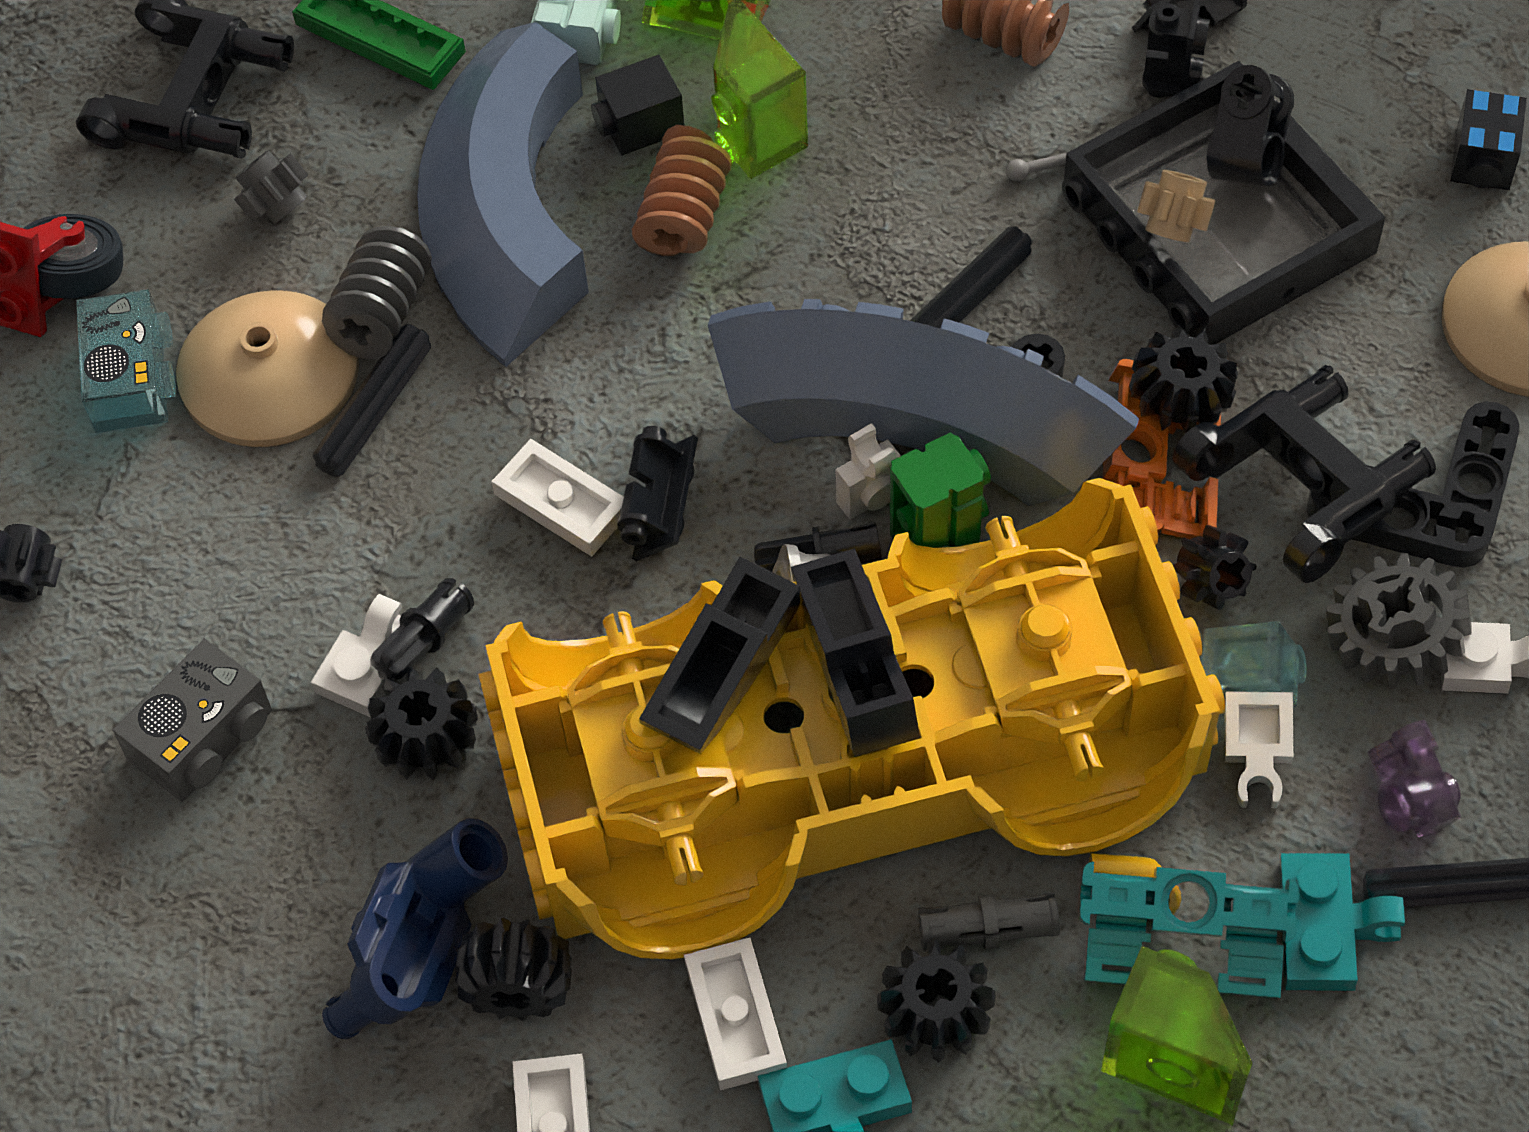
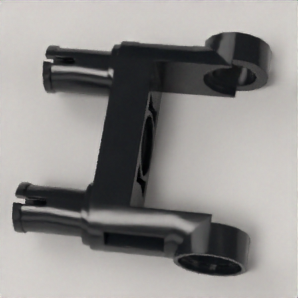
(184, 115)
(1287, 430)

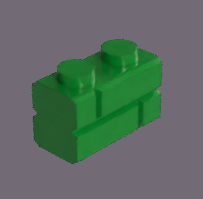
(939, 494)

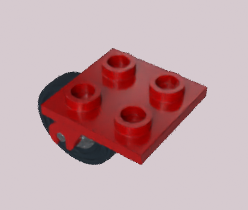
(54, 262)

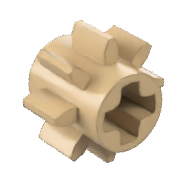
(1176, 206)

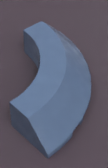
(477, 196)
(844, 369)

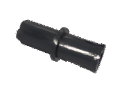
(861, 537)
(422, 630)

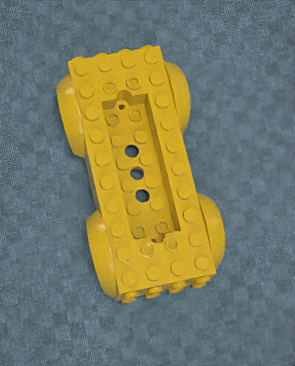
(1053, 717)

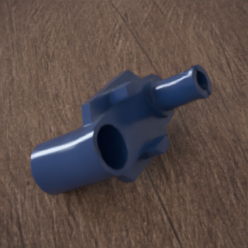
(413, 928)

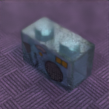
(123, 361)

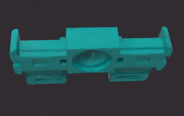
(1127, 902)

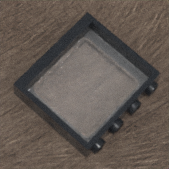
(1260, 239)

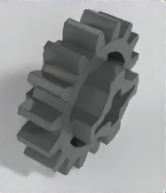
(1399, 620)

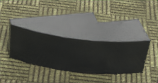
(856, 653)
(722, 655)

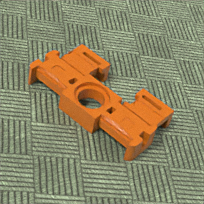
(1171, 508)

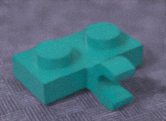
(1329, 922)
(837, 1091)

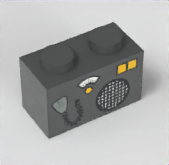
(193, 720)

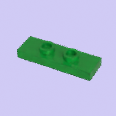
(384, 36)

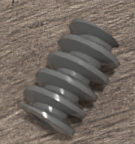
(376, 291)

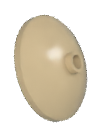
(1489, 316)
(269, 390)

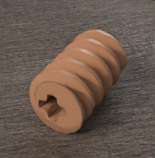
(1012, 24)
(682, 193)

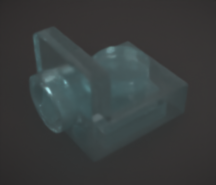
(1254, 658)

